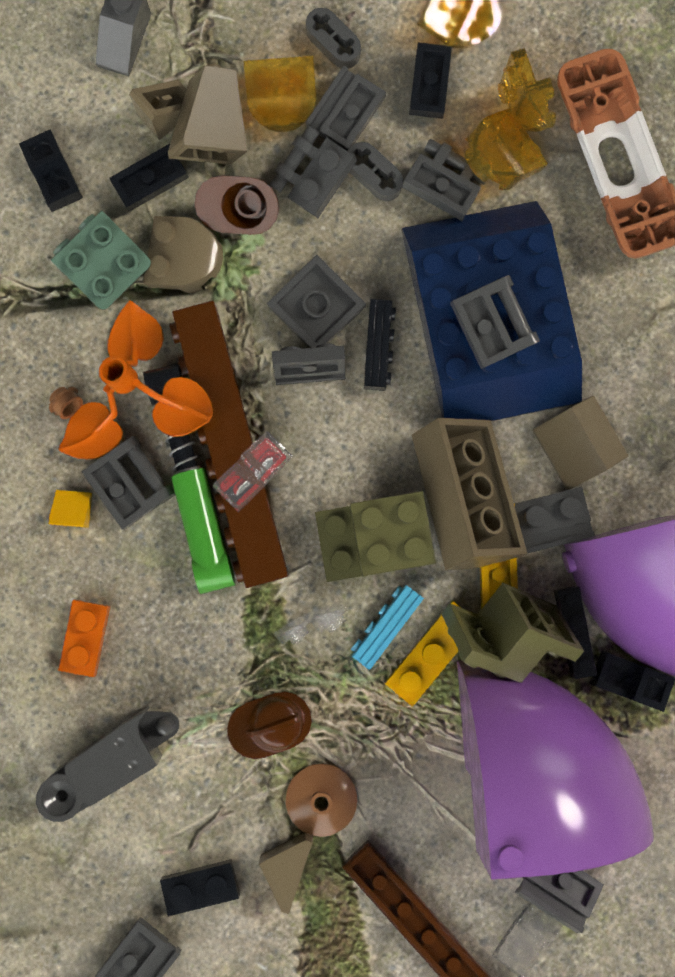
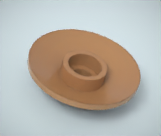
(319, 781)

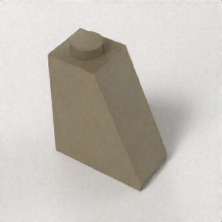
(210, 119)

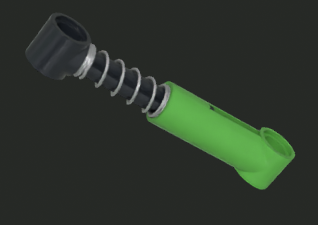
(195, 502)

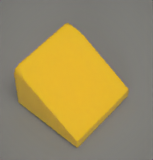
(71, 509)

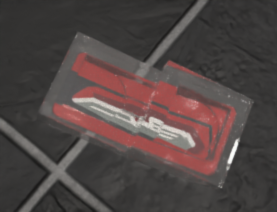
(252, 471)

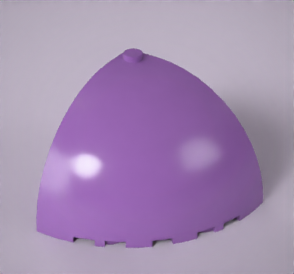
(630, 587)
(546, 779)

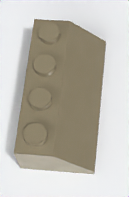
(468, 493)

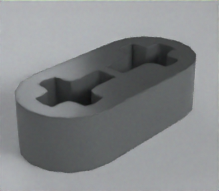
(338, 33)
(379, 165)

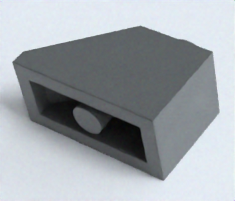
(121, 33)

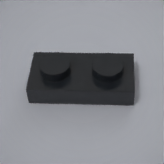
(430, 80)
(148, 178)
(199, 887)

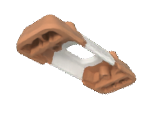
(604, 106)

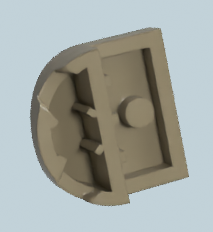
(182, 254)

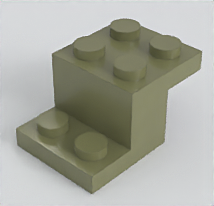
(375, 537)
(511, 633)

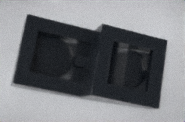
(50, 170)
(633, 681)

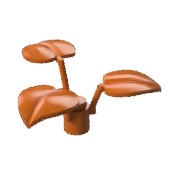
(180, 408)

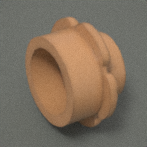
(65, 402)

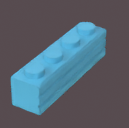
(387, 626)

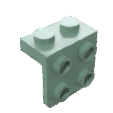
(101, 260)

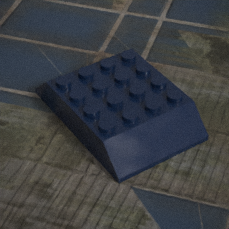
(461, 256)

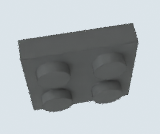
(316, 303)

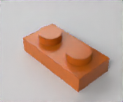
(84, 638)

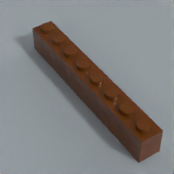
(228, 436)

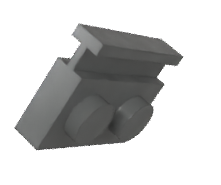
(346, 108)
(309, 365)
(554, 520)
(563, 896)
(141, 954)

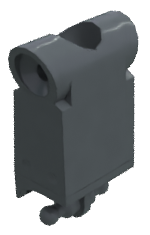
(106, 764)

